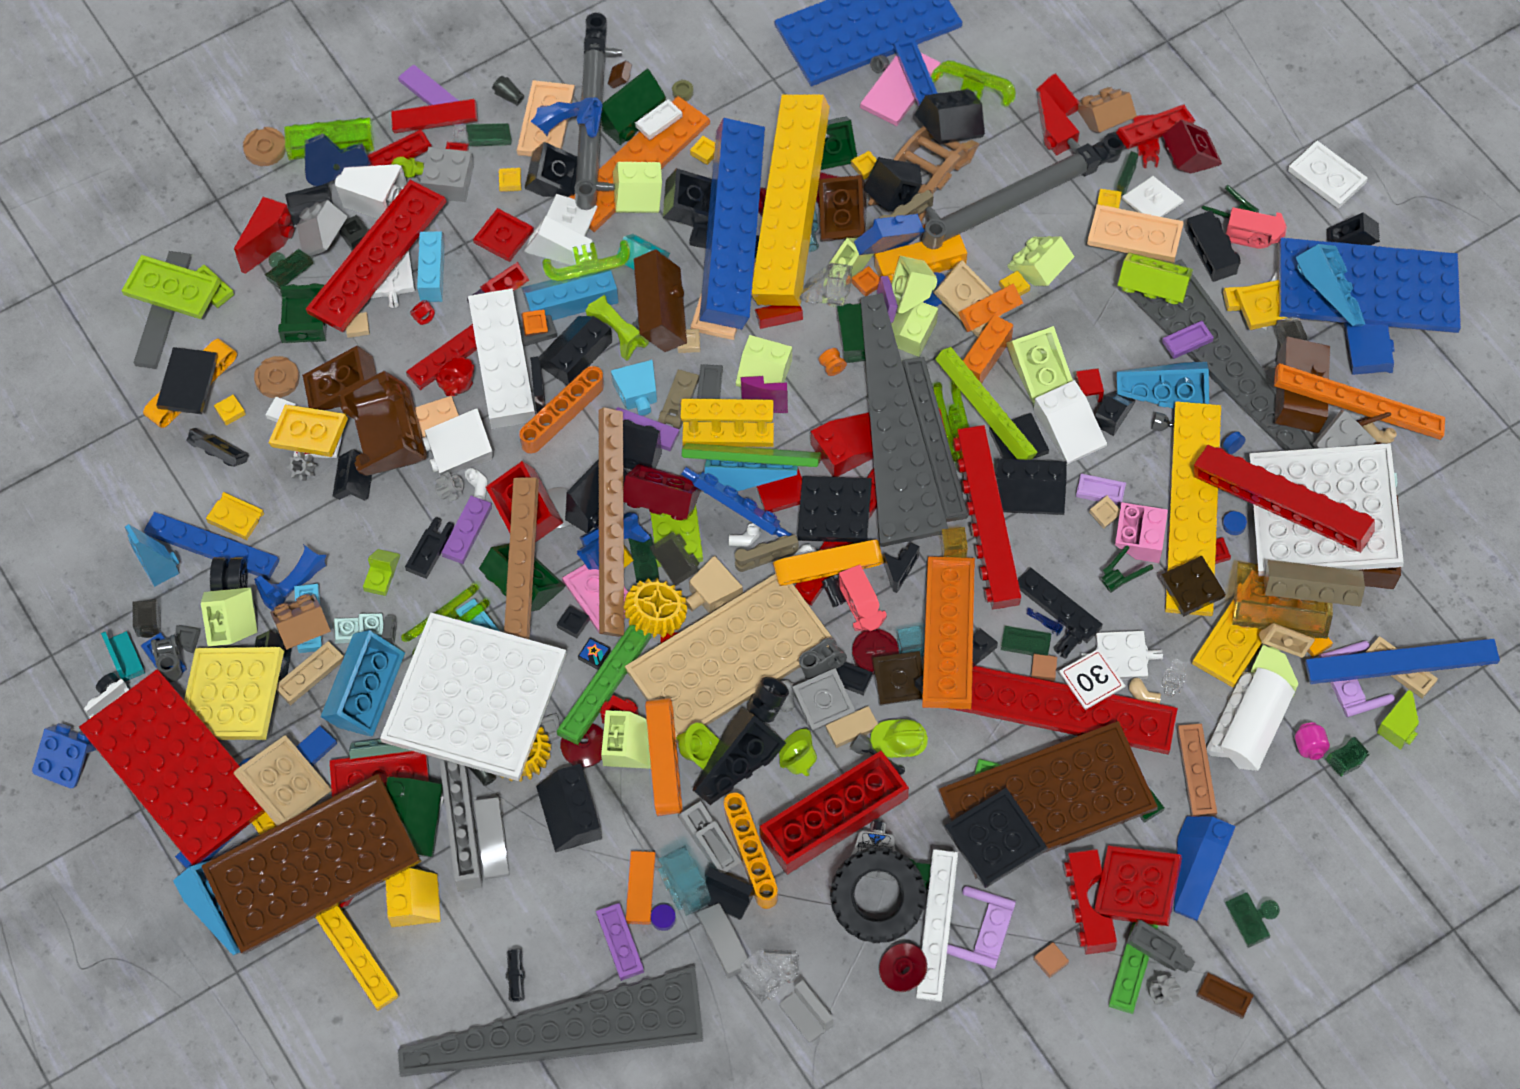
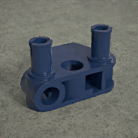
(323, 154)

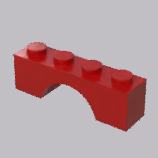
(1097, 931)

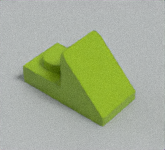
(381, 571)

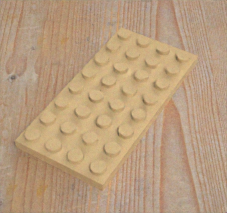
(728, 653)

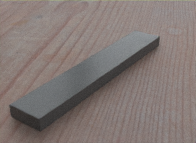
(158, 323)

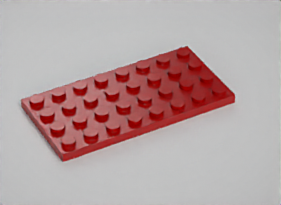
(173, 767)

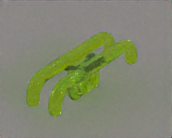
(976, 80)
(587, 263)
(957, 416)
(448, 610)

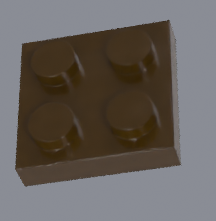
(1192, 586)
(897, 676)

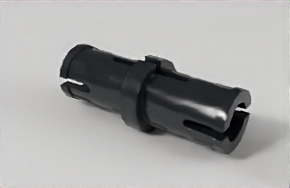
(515, 975)

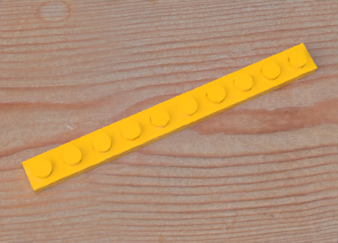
(348, 944)

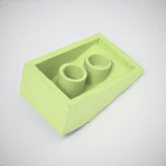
(1039, 362)

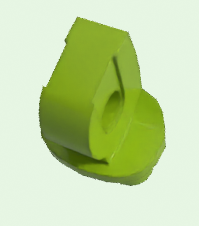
(409, 167)

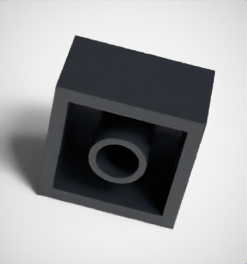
(687, 198)

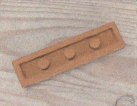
(1197, 770)

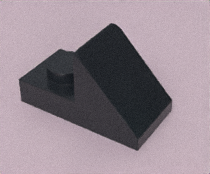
(898, 569)

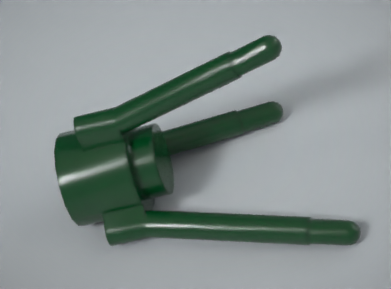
(1245, 205)
(1115, 579)

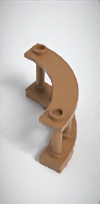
(940, 174)

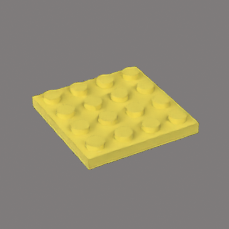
(234, 690)

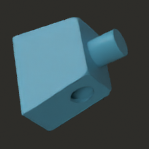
(636, 386)

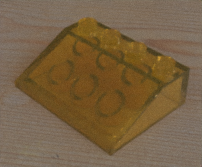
(1259, 611)

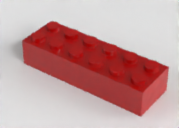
(834, 812)

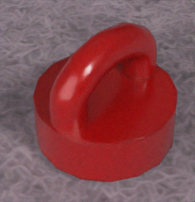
(421, 310)

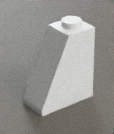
(556, 242)

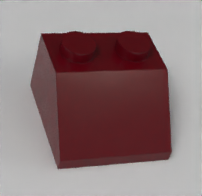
(1191, 147)

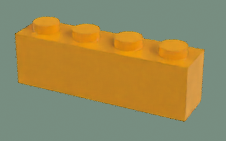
(937, 259)

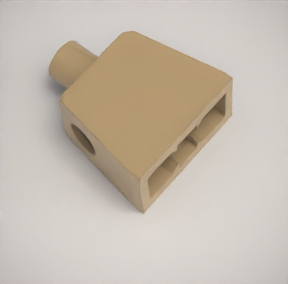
(712, 587)

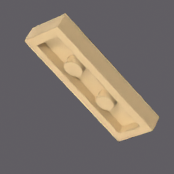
(309, 673)
(1418, 683)

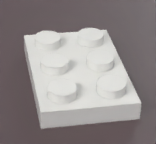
(1327, 174)

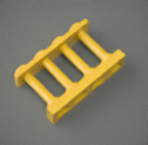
(735, 424)

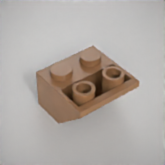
(1106, 109)
(300, 620)

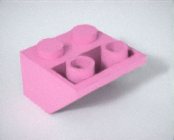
(1142, 531)

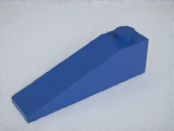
(1202, 849)

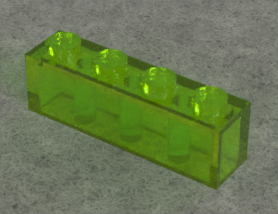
(340, 132)

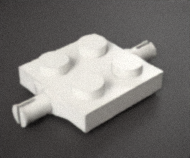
(397, 282)
(1126, 653)

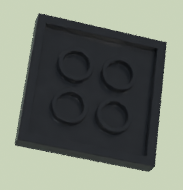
(834, 509)
(995, 838)

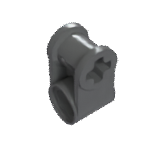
(167, 654)
(821, 658)

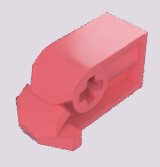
(1255, 228)
(861, 599)

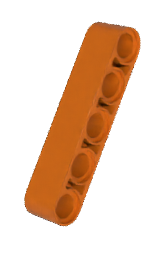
(560, 419)
(663, 757)

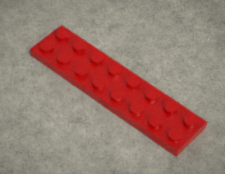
(376, 255)

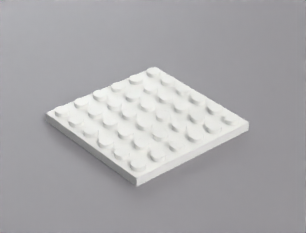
(1347, 475)
(474, 696)

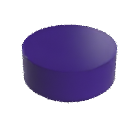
(663, 917)

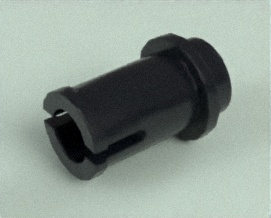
(832, 589)
(1069, 642)

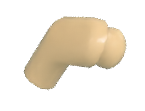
(1381, 436)
(1140, 692)

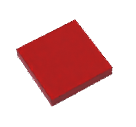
(503, 234)
(781, 493)

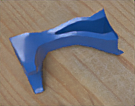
(586, 110)
(632, 530)
(305, 569)

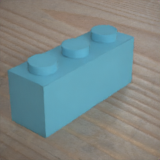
(431, 266)

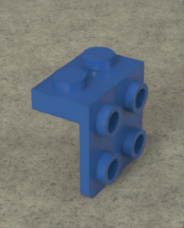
(61, 755)

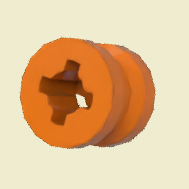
(832, 362)

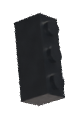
(1212, 246)

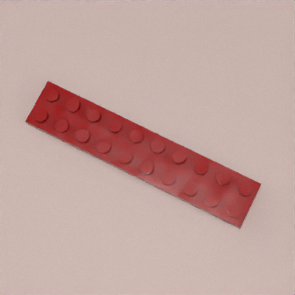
(1057, 709)

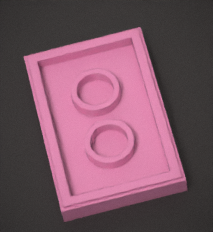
(584, 588)

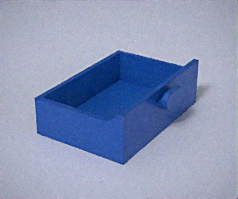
(889, 234)
(1369, 348)

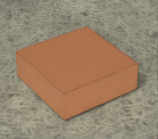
(1044, 667)
(1051, 960)

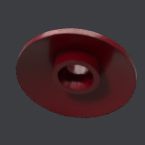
(586, 754)
(894, 963)

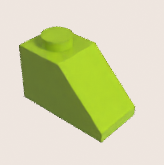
(1401, 722)

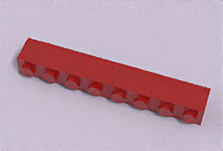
(1285, 498)
(988, 517)

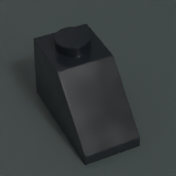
(1355, 230)
(1113, 412)

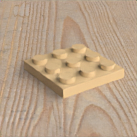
(282, 781)

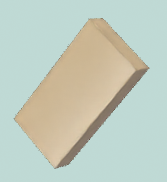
(849, 727)

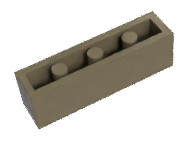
(1314, 583)

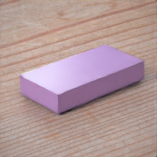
(1097, 488)

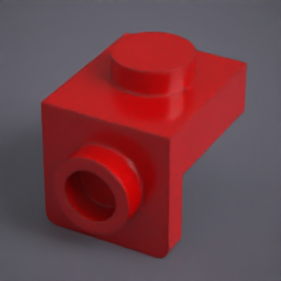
(618, 704)

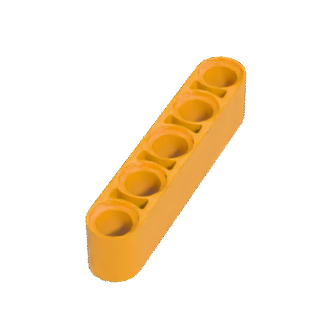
(226, 357)
(827, 562)
(748, 839)

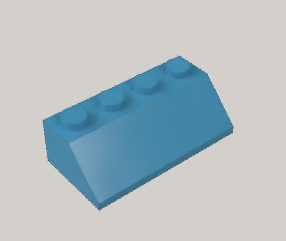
(570, 295)
(363, 683)

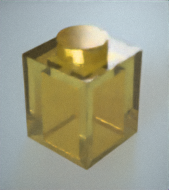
(954, 542)

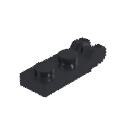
(429, 549)

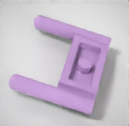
(1349, 691)
(992, 930)

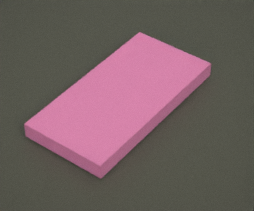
(891, 94)

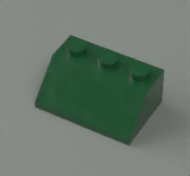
(629, 105)
(839, 143)
(545, 583)
(419, 810)

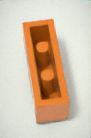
(989, 347)

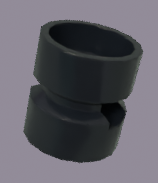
(768, 699)

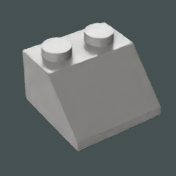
(319, 227)

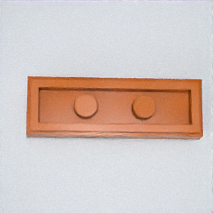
(640, 887)

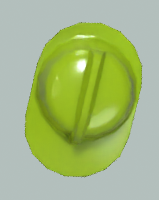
(899, 738)
(697, 744)
(798, 753)

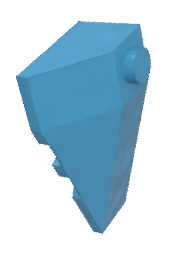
(1325, 271)
(1166, 384)
(747, 474)
(153, 556)
(201, 900)

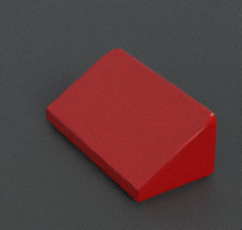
(1060, 94)
(508, 279)
(778, 315)

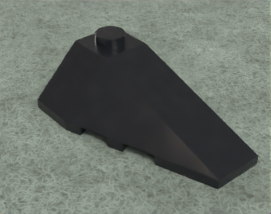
(740, 752)

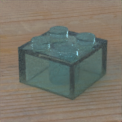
(685, 881)

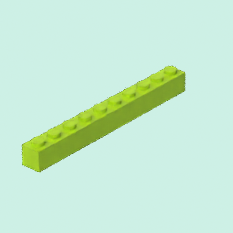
(985, 404)

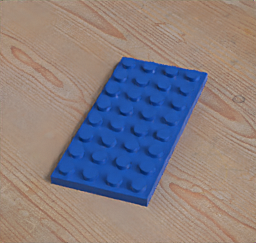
(848, 33)
(1389, 283)

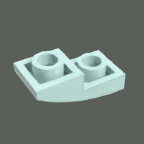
(346, 627)

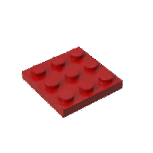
(1138, 885)

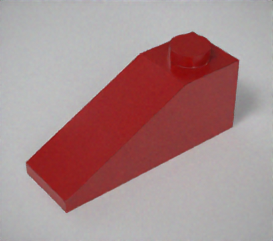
(1055, 124)

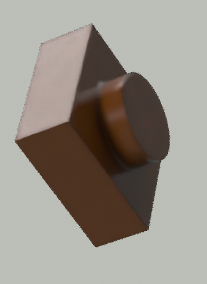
(619, 74)

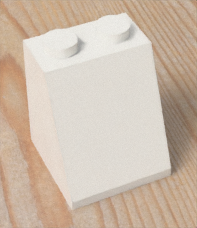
(370, 188)
(458, 443)

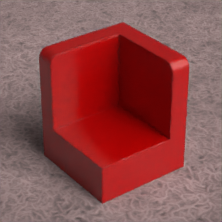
(1090, 383)

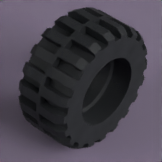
(844, 902)

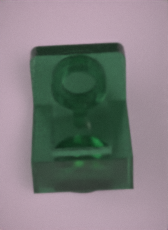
(1348, 757)

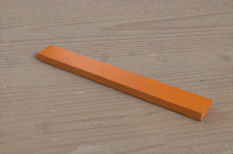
(1359, 401)

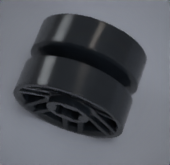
(228, 574)

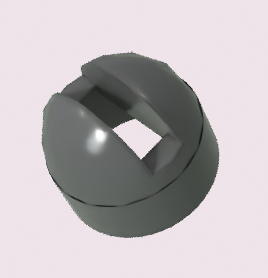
(879, 63)

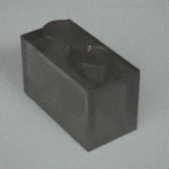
(674, 558)

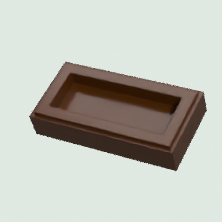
(1225, 995)

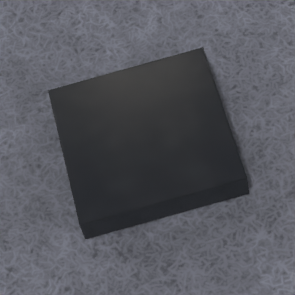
(538, 386)
(1030, 429)

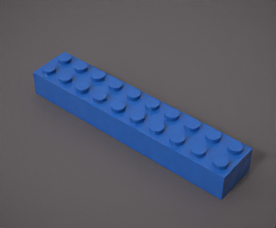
(732, 224)

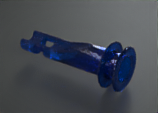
(1047, 622)

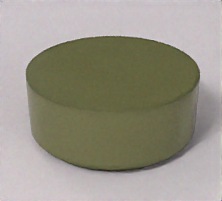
(683, 89)

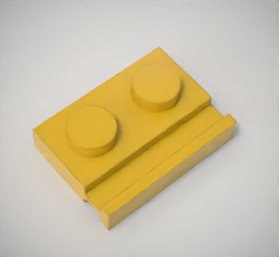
(234, 516)

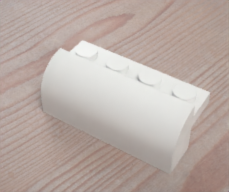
(1251, 719)

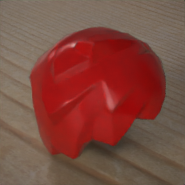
(455, 376)

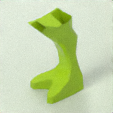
(627, 333)

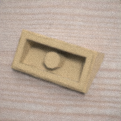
(1286, 640)

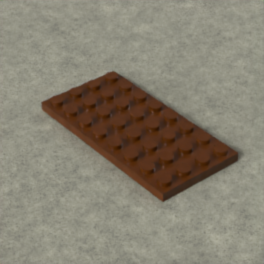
(1065, 787)
(310, 864)

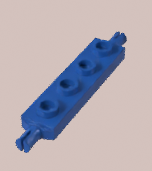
(729, 497)

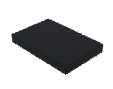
(187, 380)

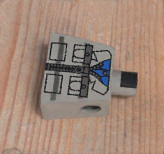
(873, 839)

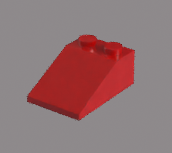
(264, 234)
(844, 443)

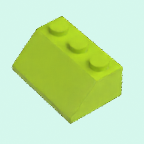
(1155, 278)

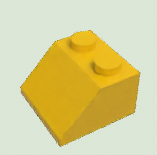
(413, 898)

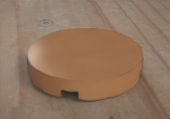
(264, 146)
(276, 377)

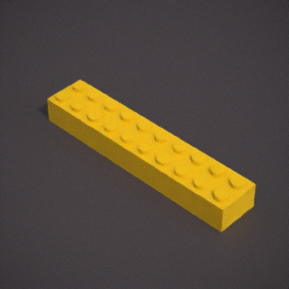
(790, 200)

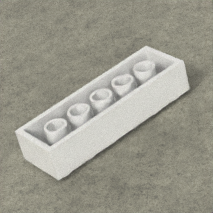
(501, 358)

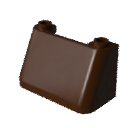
(384, 424)

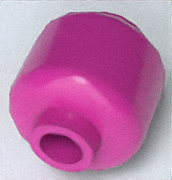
(1312, 741)

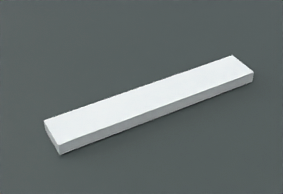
(938, 923)

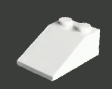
(1069, 422)

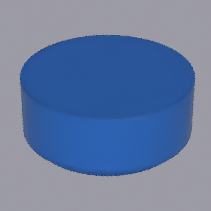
(1234, 442)
(1234, 523)

